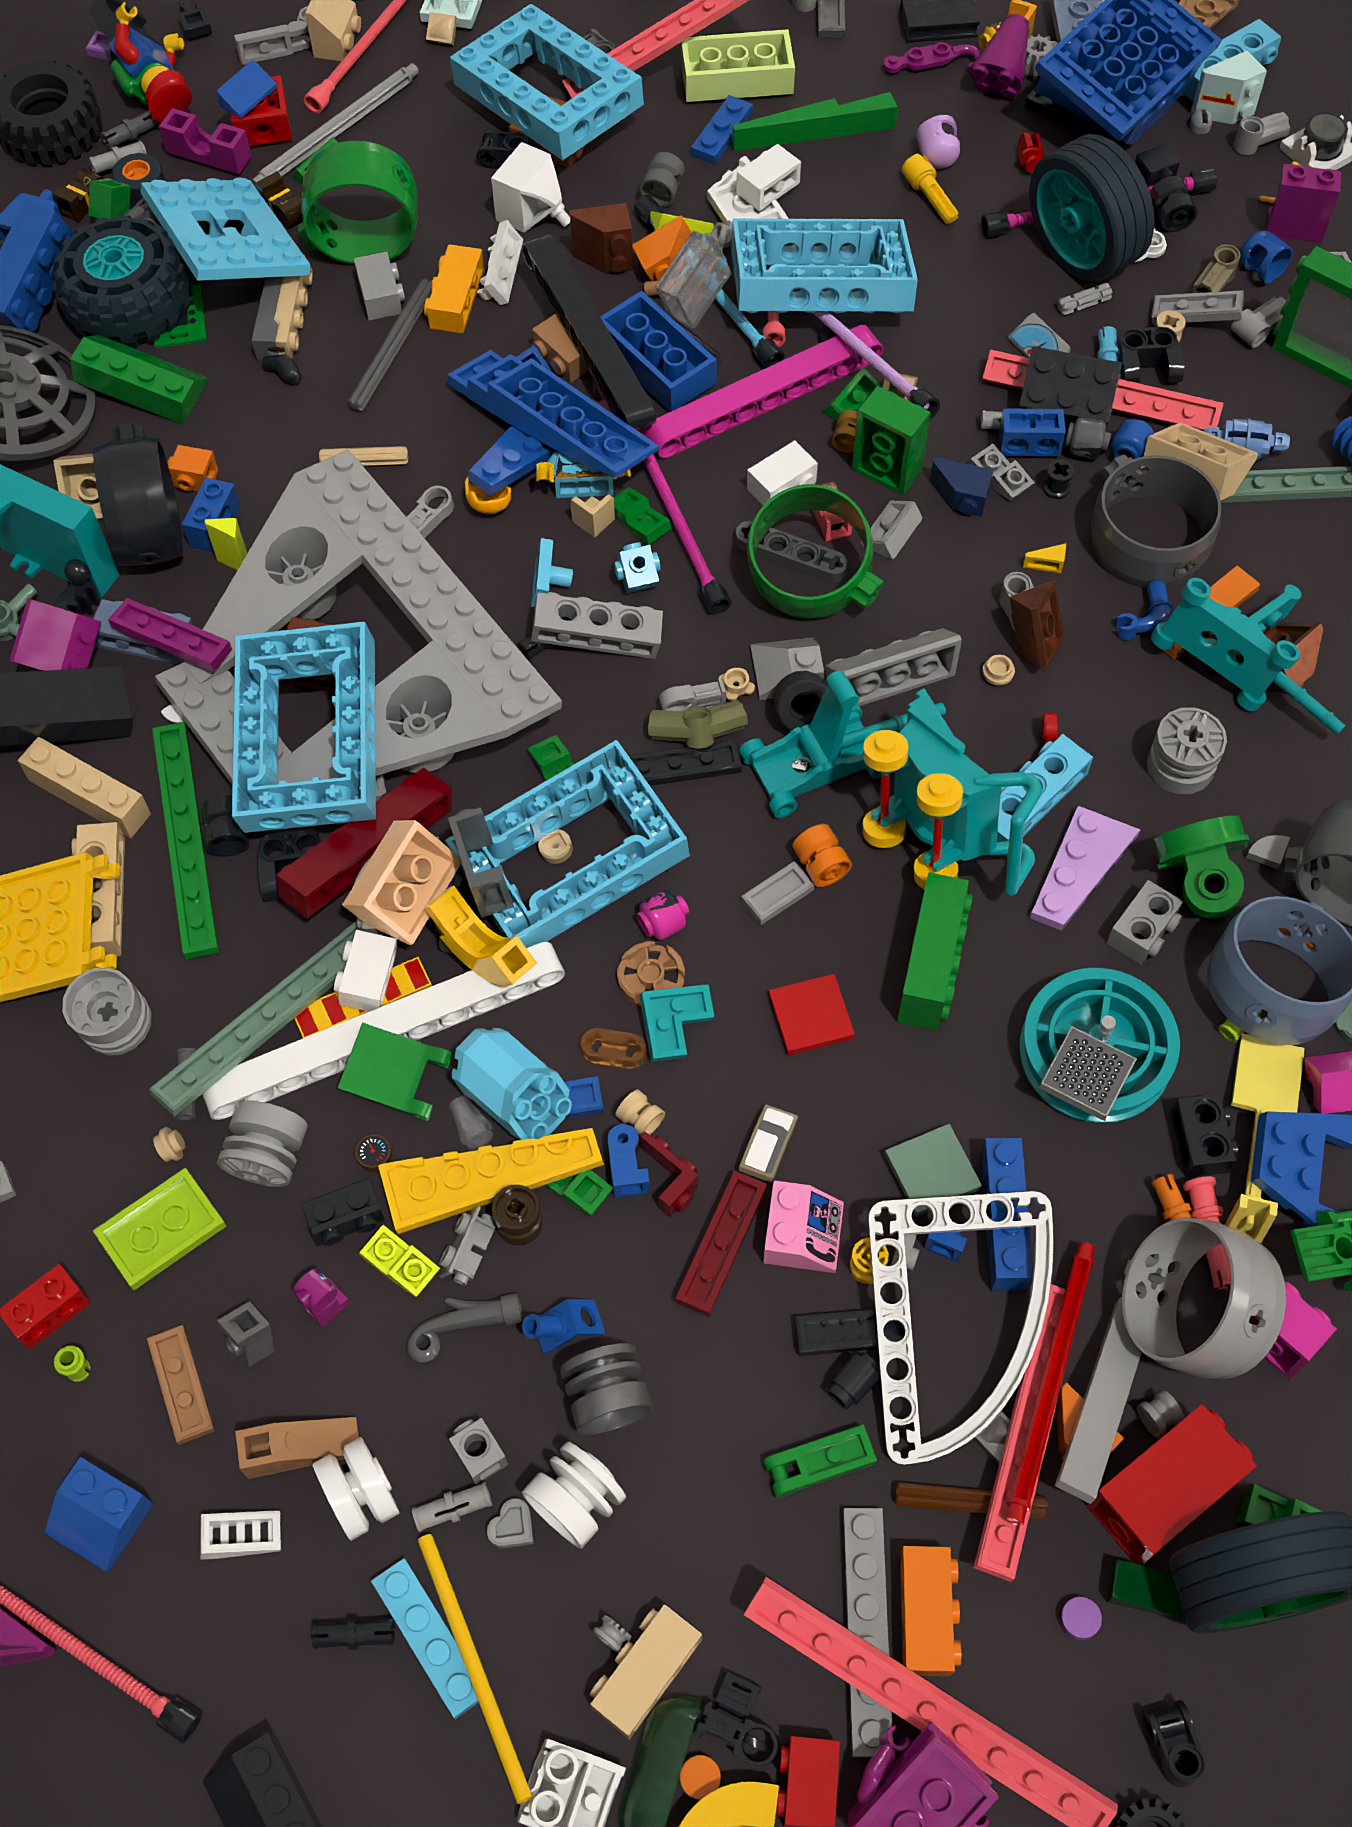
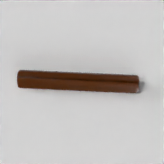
(956, 1499)

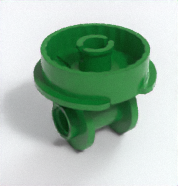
(1204, 855)

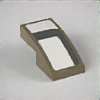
(768, 1143)

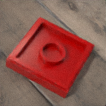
(811, 1014)

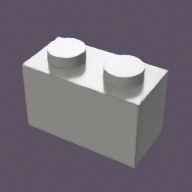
(378, 285)

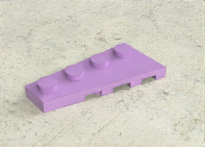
(1083, 859)

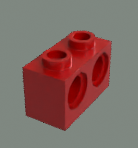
(44, 1307)

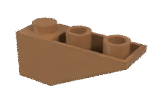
(292, 1444)

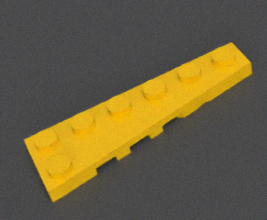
(454, 1183)

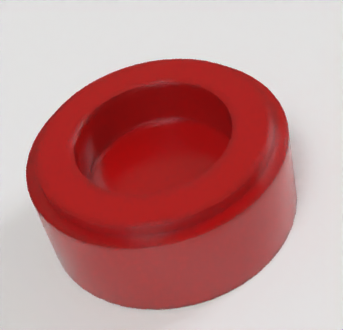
(1049, 727)

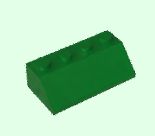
(136, 377)

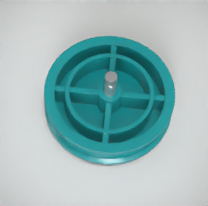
(1114, 1011)

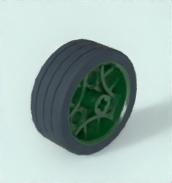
(1265, 1572)

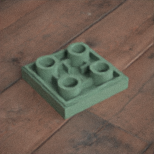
(932, 1167)

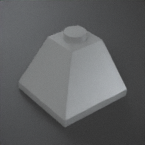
(779, 658)

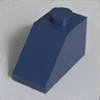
(962, 485)

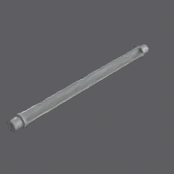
(339, 123)

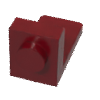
(680, 1191)

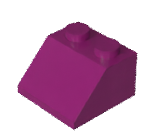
(54, 638)

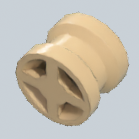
(1172, 320)

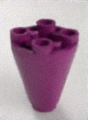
(1003, 59)

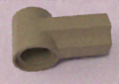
(1219, 270)

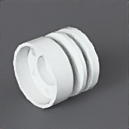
(572, 1496)

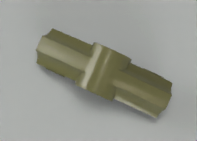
(697, 724)

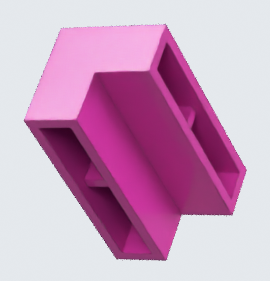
(1331, 1081)

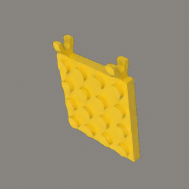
(49, 924)

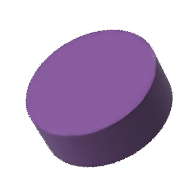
(1080, 1618)

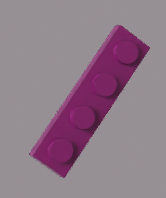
(170, 634)

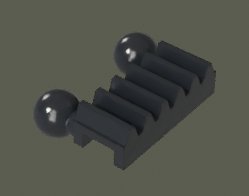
(80, 593)

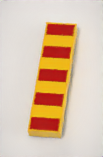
(326, 1011)

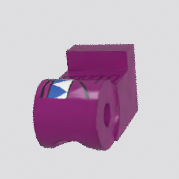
(319, 1297)

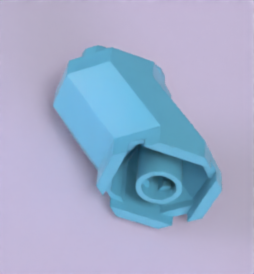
(511, 1084)

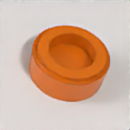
(699, 1777)

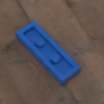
(718, 132)

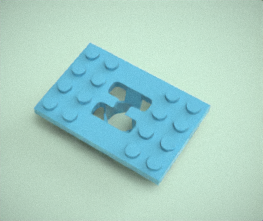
(257, 252)

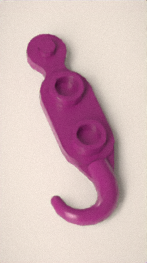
(929, 56)

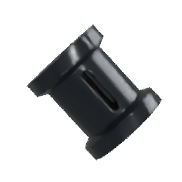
(1059, 474)

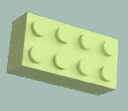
(737, 65)

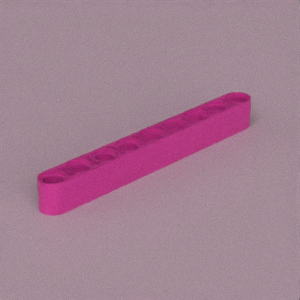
(758, 393)

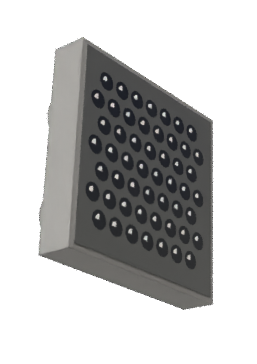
(1088, 1073)

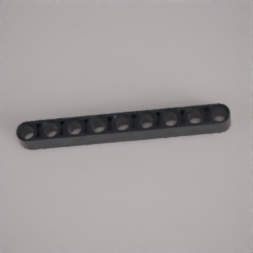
(588, 333)

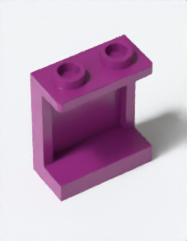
(1304, 203)

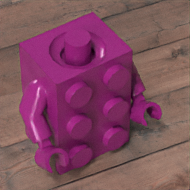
(923, 1787)

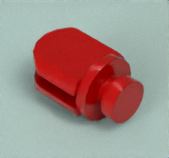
(1029, 150)

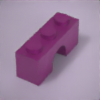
(225, 149)

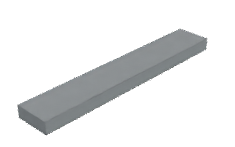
(1100, 1411)

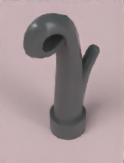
(469, 1315)

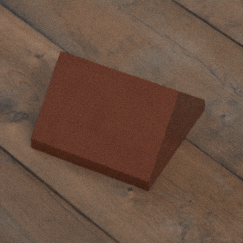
(1038, 623)

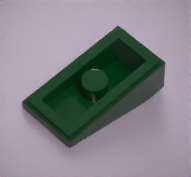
(1144, 1589)

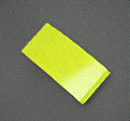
(399, 1261)

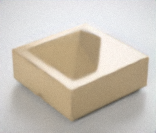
(441, 28)

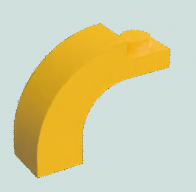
(479, 948)
(736, 1806)

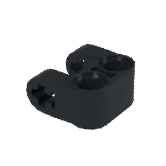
(1150, 349)
(291, 845)

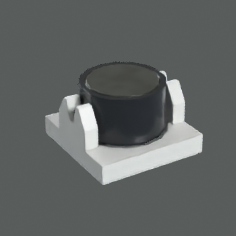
(1321, 142)

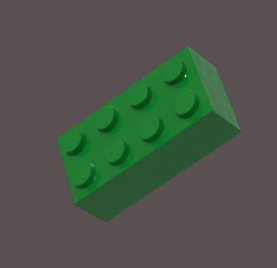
(935, 952)

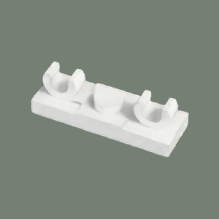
(501, 264)

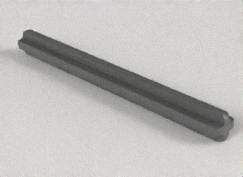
(390, 346)

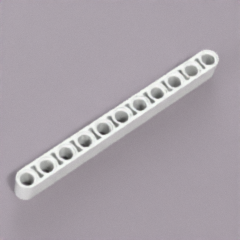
(409, 1017)

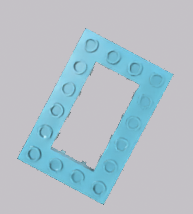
(609, 86)
(881, 244)
(296, 653)
(554, 804)

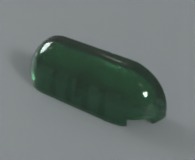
(659, 1762)

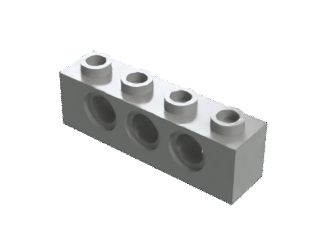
(583, 634)

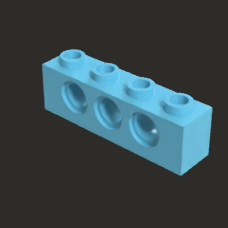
(1255, 38)
(1062, 757)

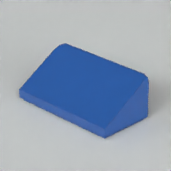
(245, 89)

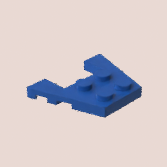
(1291, 1157)

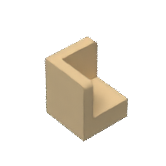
(593, 514)

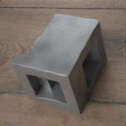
(247, 1334)

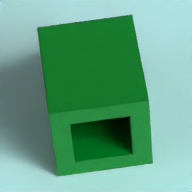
(108, 198)

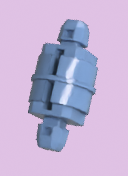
(1252, 435)

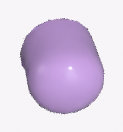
(935, 144)

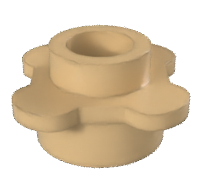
(740, 677)

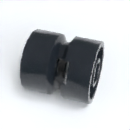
(1173, 204)
(221, 831)

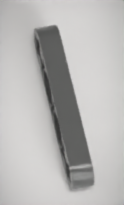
(795, 546)

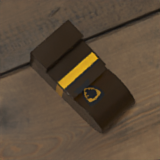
(75, 195)
(280, 199)

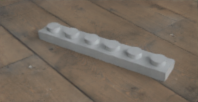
(866, 1616)

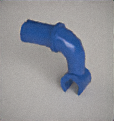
(1159, 611)

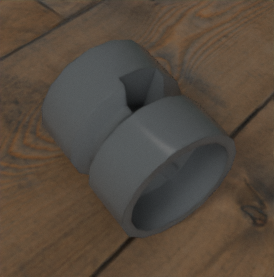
(662, 178)

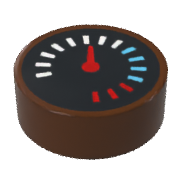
(373, 1151)

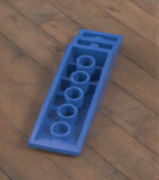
(552, 412)

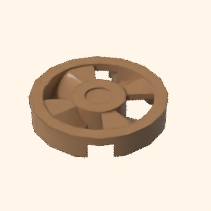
(649, 971)

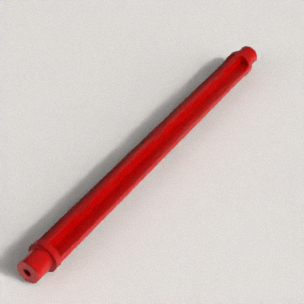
(1050, 1385)

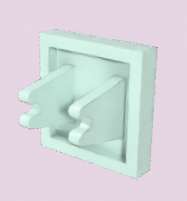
(463, 9)

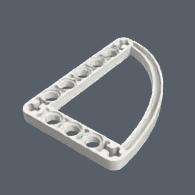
(901, 1310)

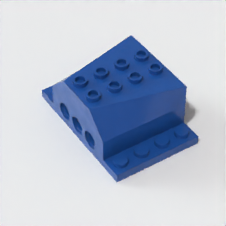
(1126, 64)

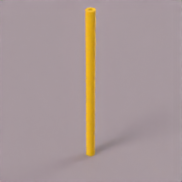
(475, 1670)

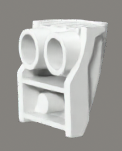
(579, 1798)

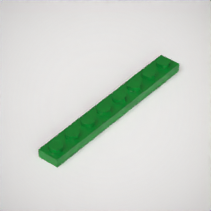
(185, 841)

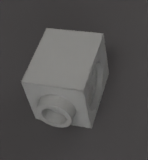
(484, 1465)

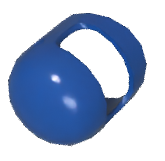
(1266, 255)

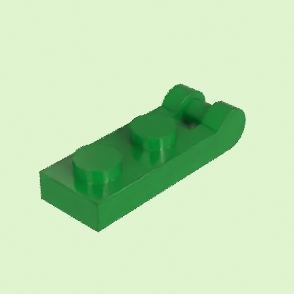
(821, 1460)

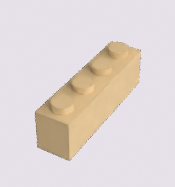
(84, 786)

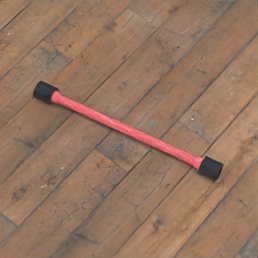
(173, 1716)

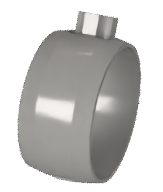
(1254, 1290)

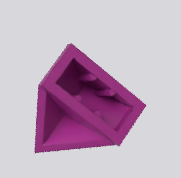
(20, 1643)

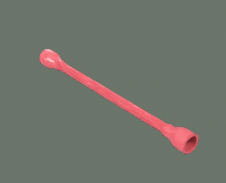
(319, 95)

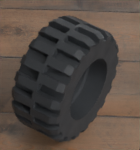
(53, 135)

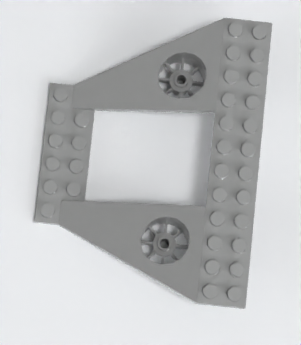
(319, 532)

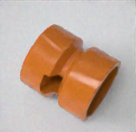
(822, 855)

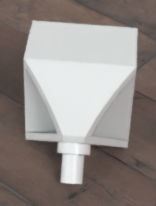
(527, 189)

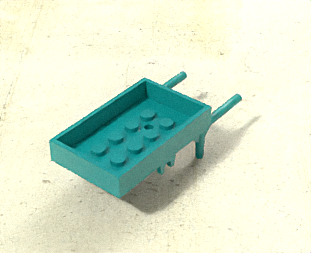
(51, 529)

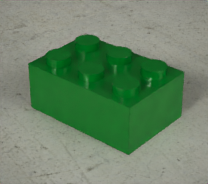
(890, 440)

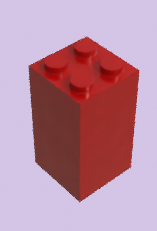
(1171, 1484)

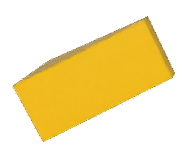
(1046, 559)

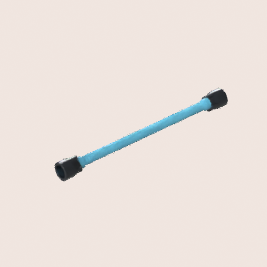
(765, 350)

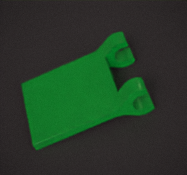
(390, 1069)

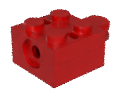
(268, 119)

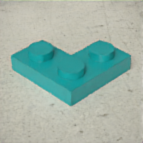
(666, 1012)

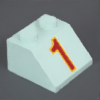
(1230, 88)

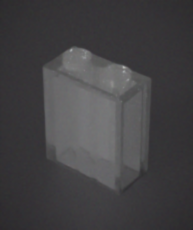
(693, 279)

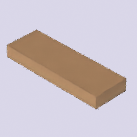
(180, 1385)

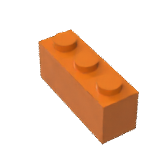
(929, 1610)

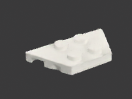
(731, 205)

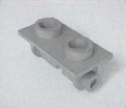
(459, 1257)

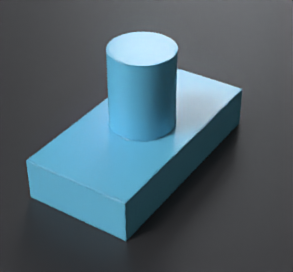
(546, 573)

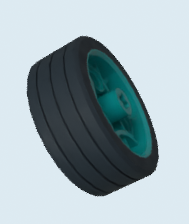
(1091, 207)

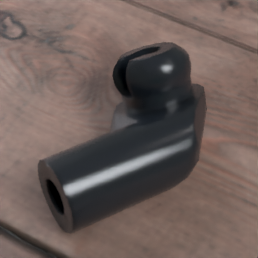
(284, 365)

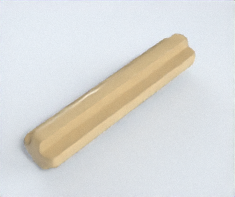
(372, 455)

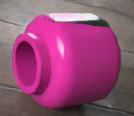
(662, 915)

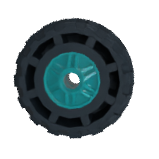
(121, 280)

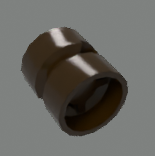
(517, 1214)

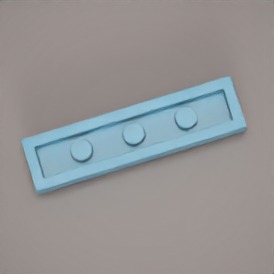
(427, 1636)

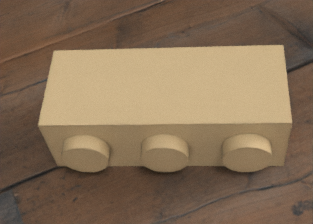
(645, 1670)

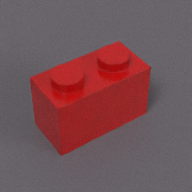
(810, 1783)

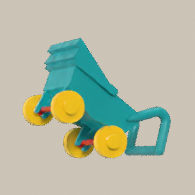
(944, 798)

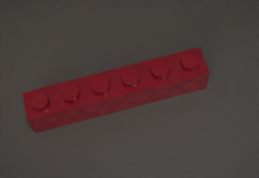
(337, 860)

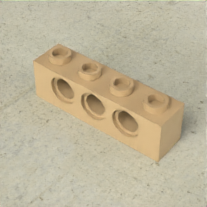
(108, 900)

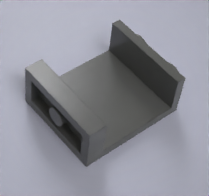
(487, 886)

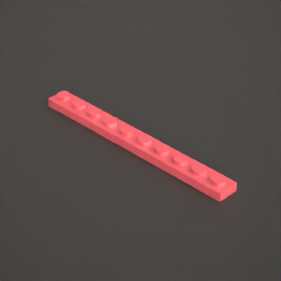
(922, 1702)

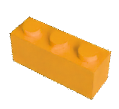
(454, 288)

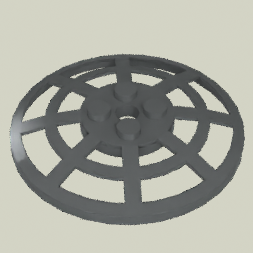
(26, 390)

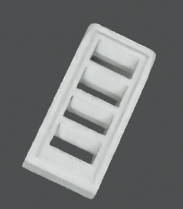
(240, 1548)

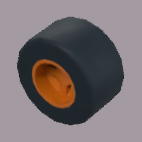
(137, 169)

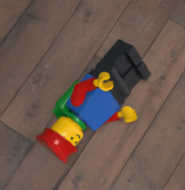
(142, 63)

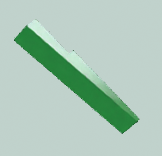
(816, 122)

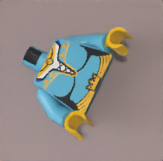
(574, 477)

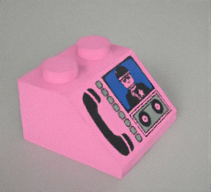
(803, 1228)

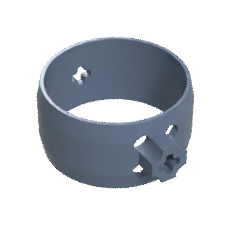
(1243, 994)

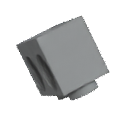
(1141, 920)

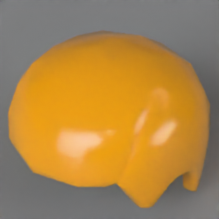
(484, 502)

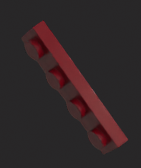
(721, 1243)

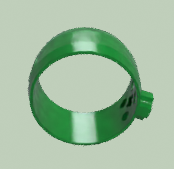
(358, 165)
(860, 589)

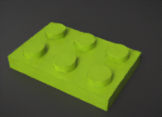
(159, 1229)

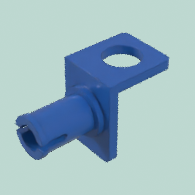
(562, 1324)

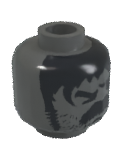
(1087, 438)

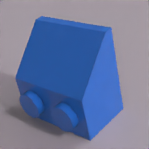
(95, 1514)

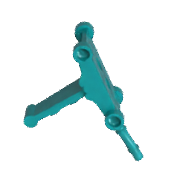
(1245, 635)
(832, 732)

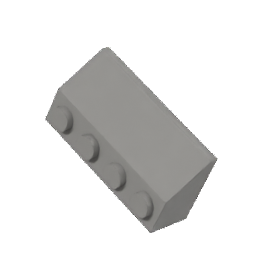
(900, 665)

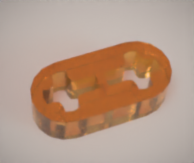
(613, 1048)

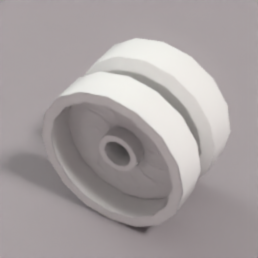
(359, 1486)

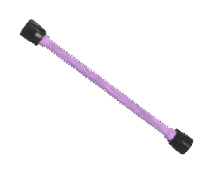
(913, 394)

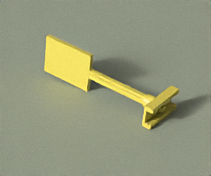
(1263, 1082)

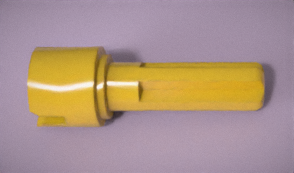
(922, 176)

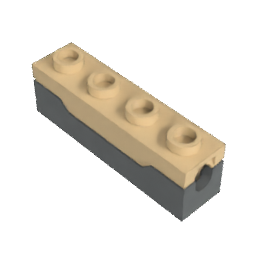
(280, 315)

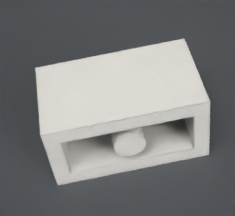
(768, 177)
(781, 471)
(366, 971)

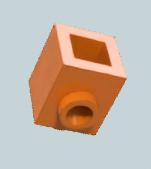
(191, 466)

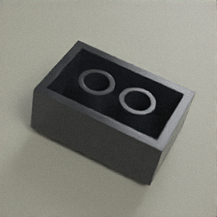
(1070, 382)

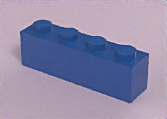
(1007, 1248)

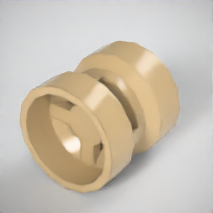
(640, 1113)

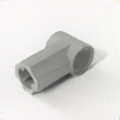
(1258, 131)
(1257, 324)

